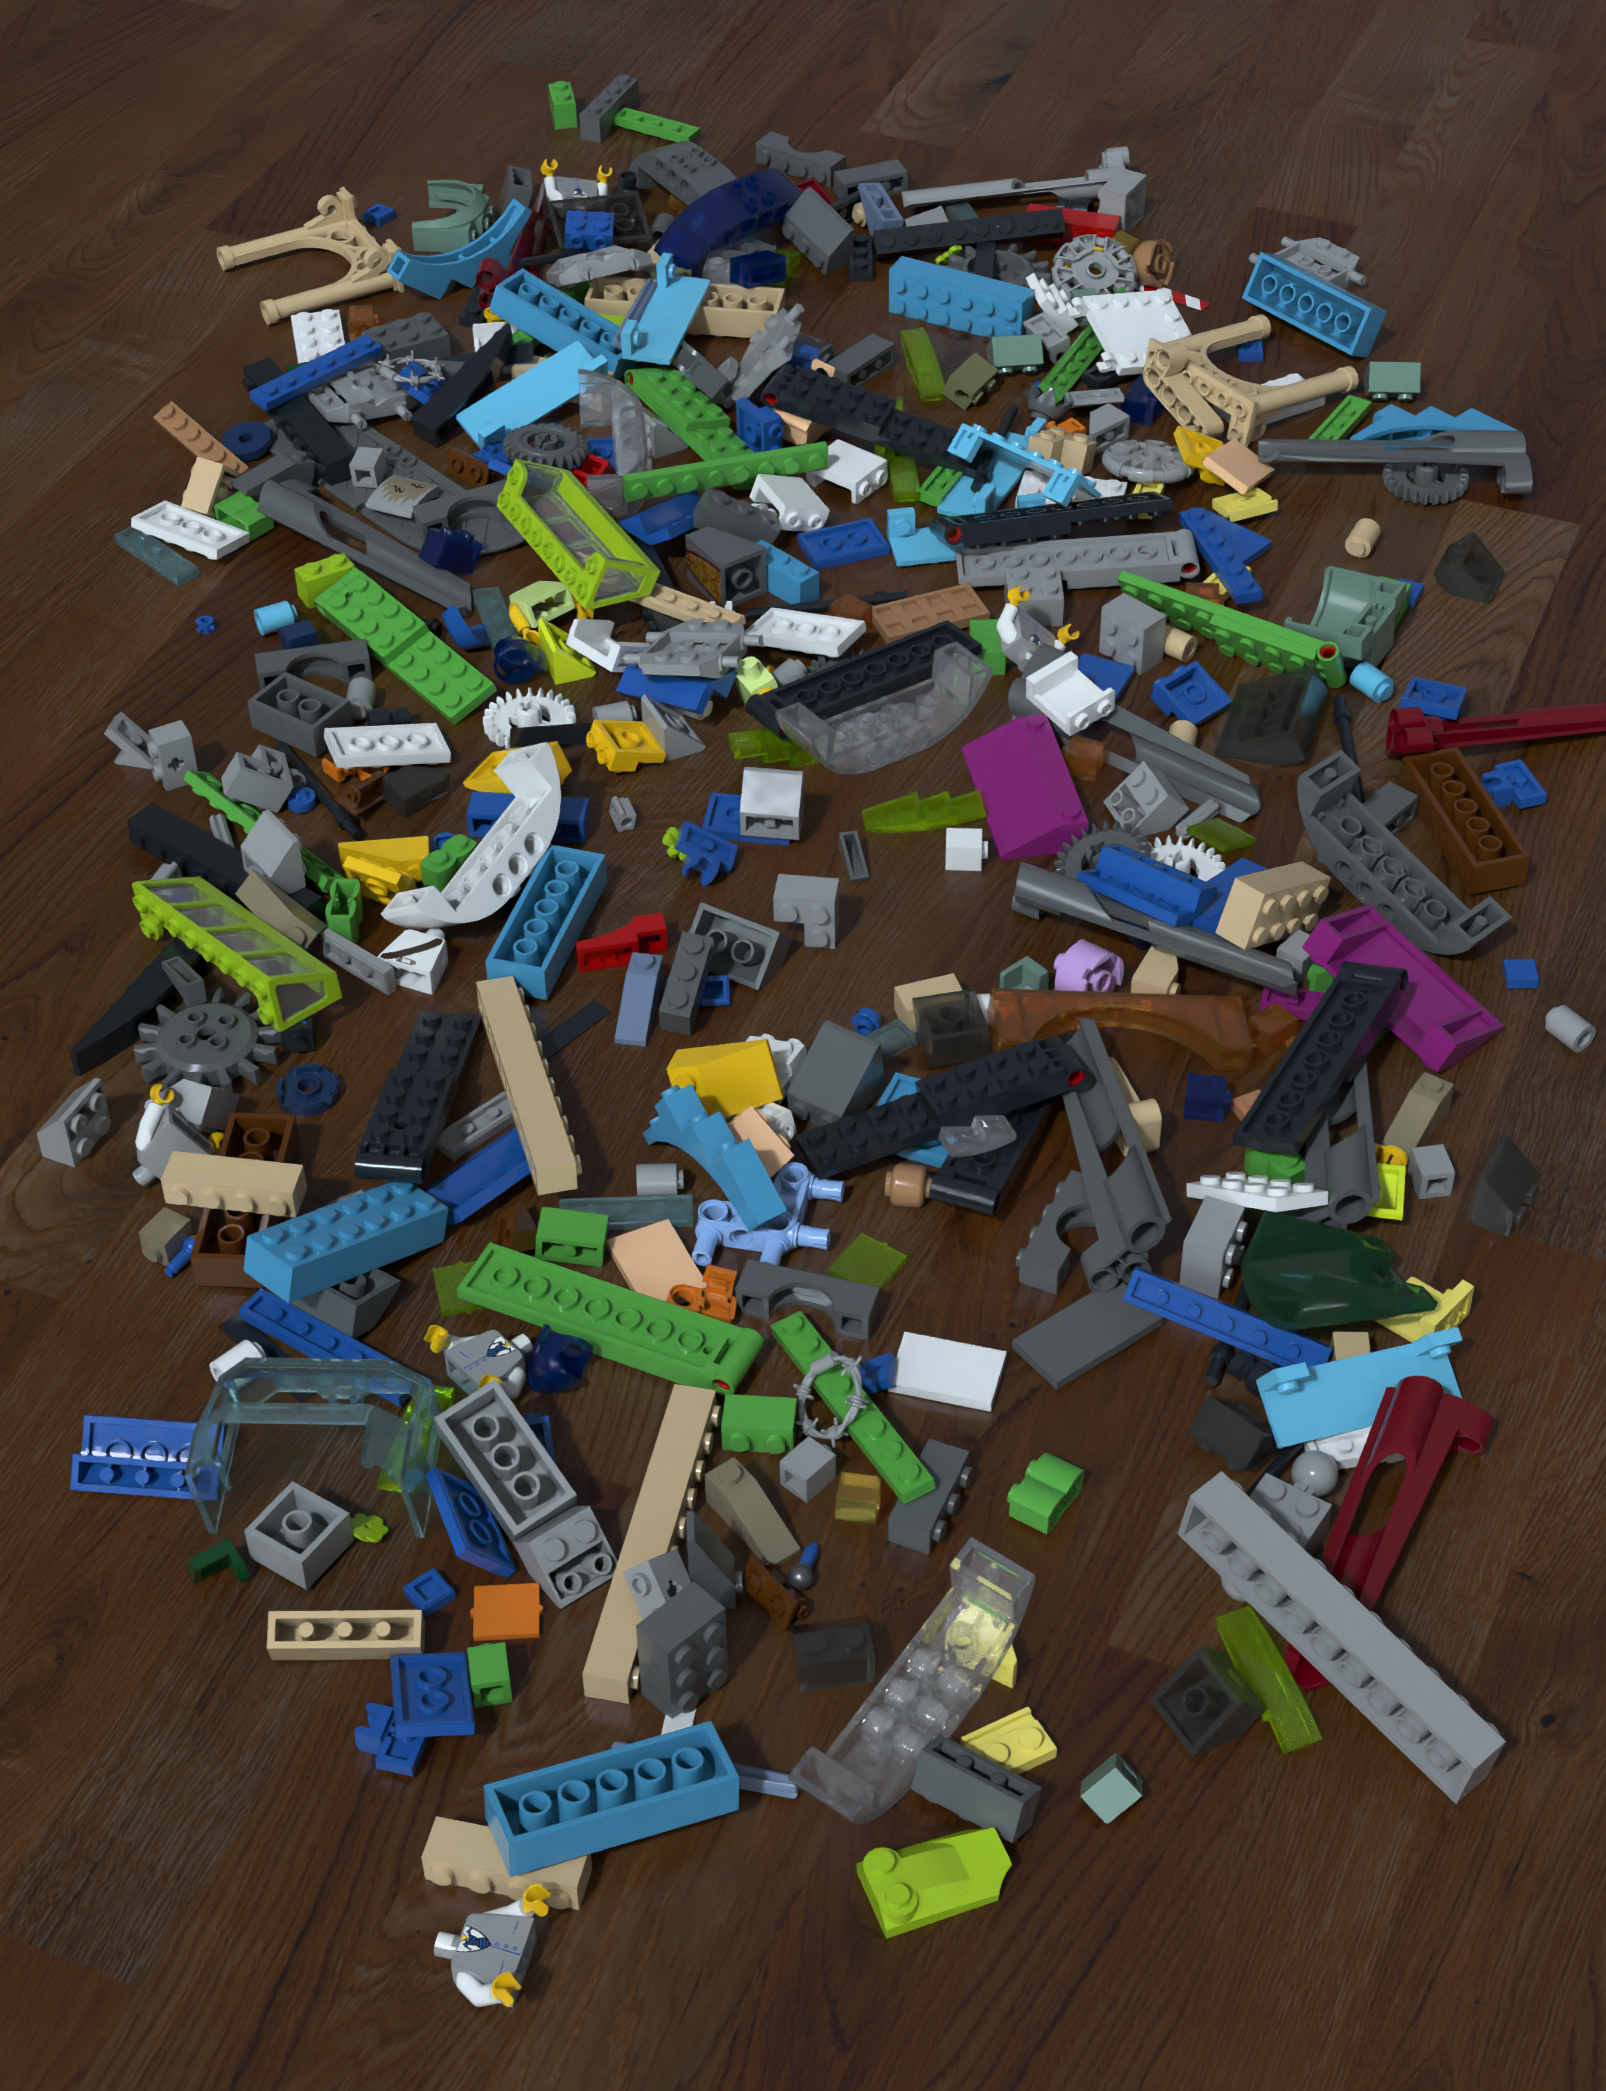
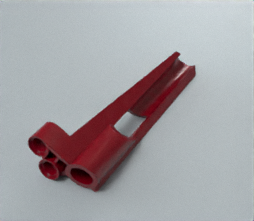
(530, 243)
(1414, 733)
(1422, 1427)

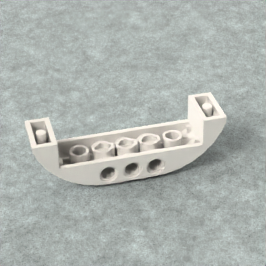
(502, 857)

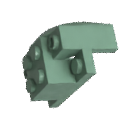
(459, 229)

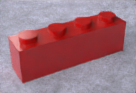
(1082, 223)

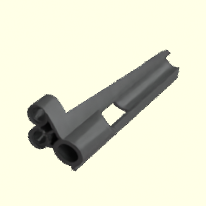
(1471, 447)
(301, 509)
(1189, 769)
(1057, 894)
(1347, 1167)
(1128, 1203)

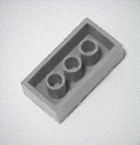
(504, 1460)

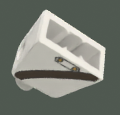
(418, 959)

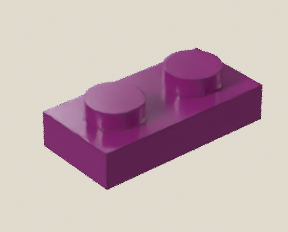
(1300, 1006)

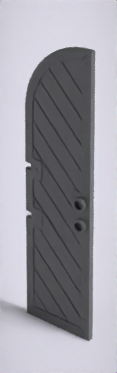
(400, 462)

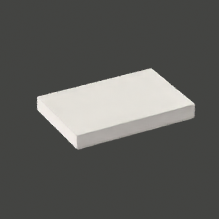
(948, 1371)

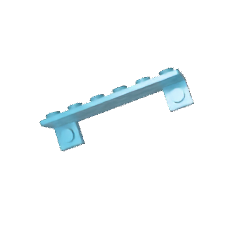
(666, 316)
(529, 395)
(1003, 478)
(1062, 481)
(920, 546)
(1346, 1393)

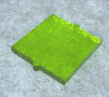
(1220, 835)
(868, 1262)
(446, 1282)

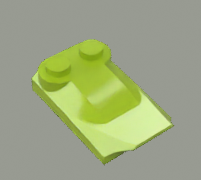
(933, 1878)

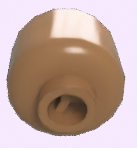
(907, 1185)

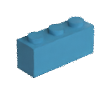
(789, 577)

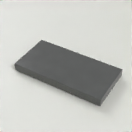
(1084, 1335)

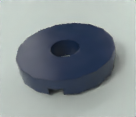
(253, 431)
(308, 1103)

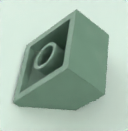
(1016, 353)
(1392, 380)

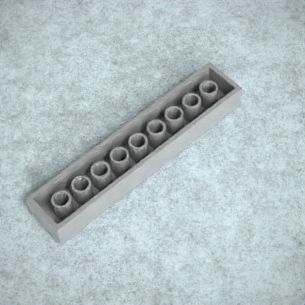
(1341, 1637)

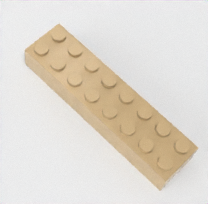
(723, 312)

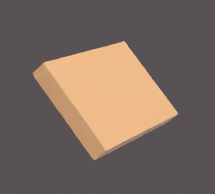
(1238, 466)
(654, 1261)

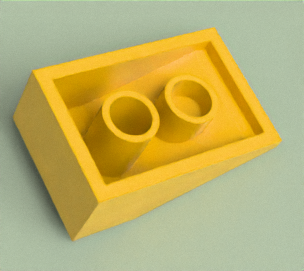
(486, 780)
(728, 1075)

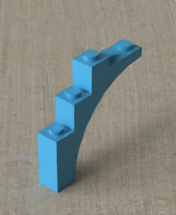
(435, 272)
(1398, 424)
(711, 1143)

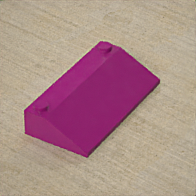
(1025, 788)
(1434, 1012)

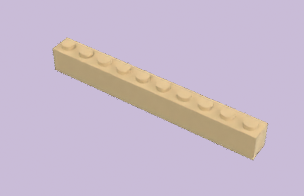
(528, 1086)
(654, 1530)

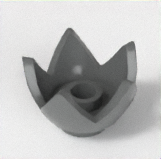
(1044, 405)

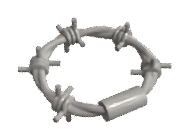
(434, 365)
(856, 1401)

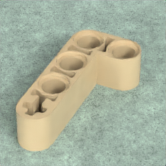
(1176, 393)
(1145, 1115)

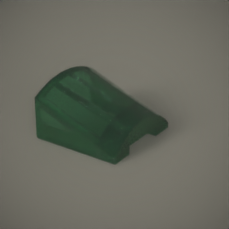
(1324, 1276)

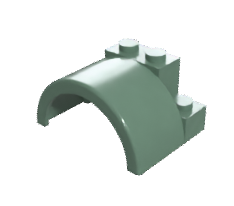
(1355, 614)

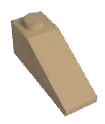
(1156, 974)

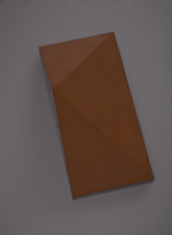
(516, 1229)

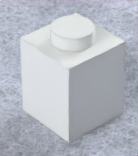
(965, 849)

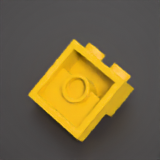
(1194, 449)
(624, 744)
(376, 881)

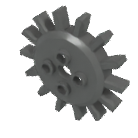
(1007, 265)
(230, 1052)

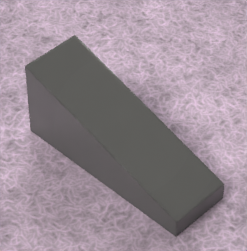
(852, 856)
(185, 980)

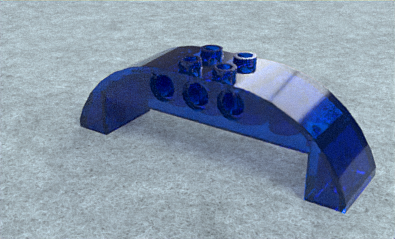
(728, 216)

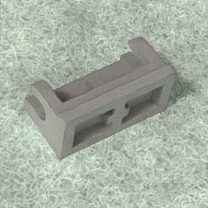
(1053, 338)

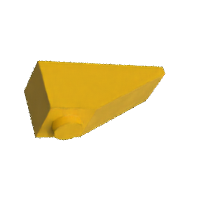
(399, 853)

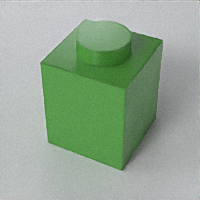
(489, 1674)

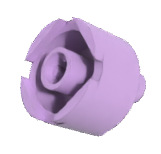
(1088, 969)

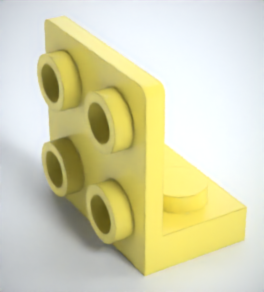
(1449, 1313)

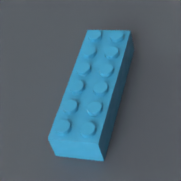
(958, 299)
(1314, 304)
(556, 319)
(548, 919)
(344, 1240)
(611, 1798)

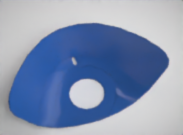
(464, 636)

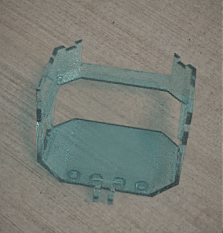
(387, 1439)

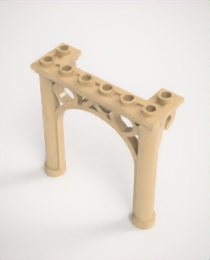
(366, 256)
(1246, 401)

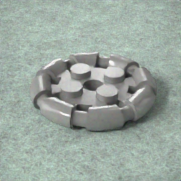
(1087, 259)
(1146, 462)

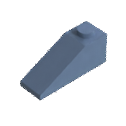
(879, 208)
(640, 998)

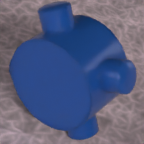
(205, 624)

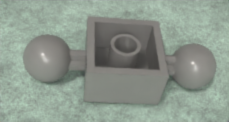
(1297, 1506)

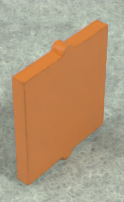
(506, 1612)

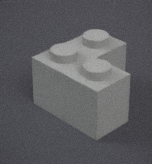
(258, 779)
(809, 902)

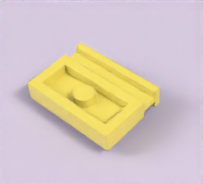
(1244, 506)
(1012, 1742)

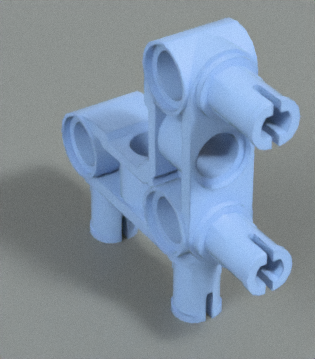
(722, 1225)

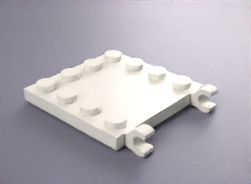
(1127, 323)

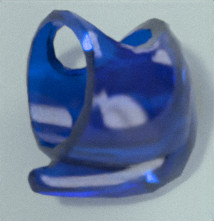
(518, 654)
(554, 1364)

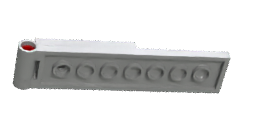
(1086, 560)

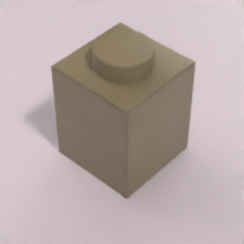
(164, 1236)

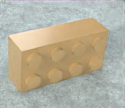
(1273, 905)

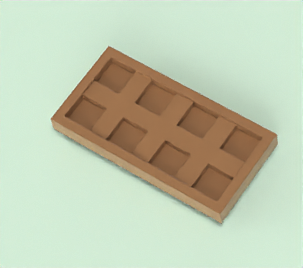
(922, 611)

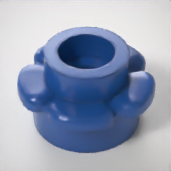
(866, 1021)

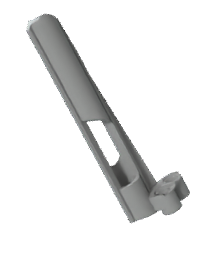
(1071, 188)

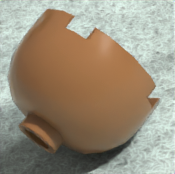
(1154, 263)

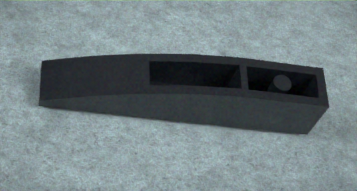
(437, 417)
(137, 1005)

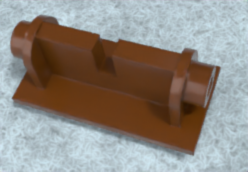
(470, 469)
(363, 795)
(769, 1591)

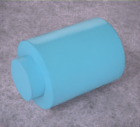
(275, 616)
(1372, 682)

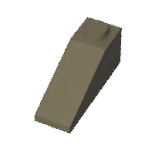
(280, 910)
(1420, 1114)
(749, 1513)

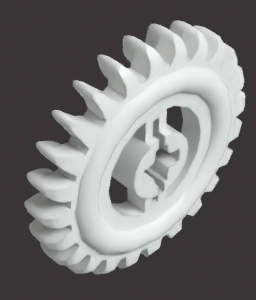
(525, 712)
(1187, 857)

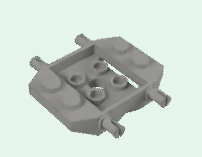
(1322, 250)
(596, 264)
(756, 365)
(366, 397)
(676, 654)

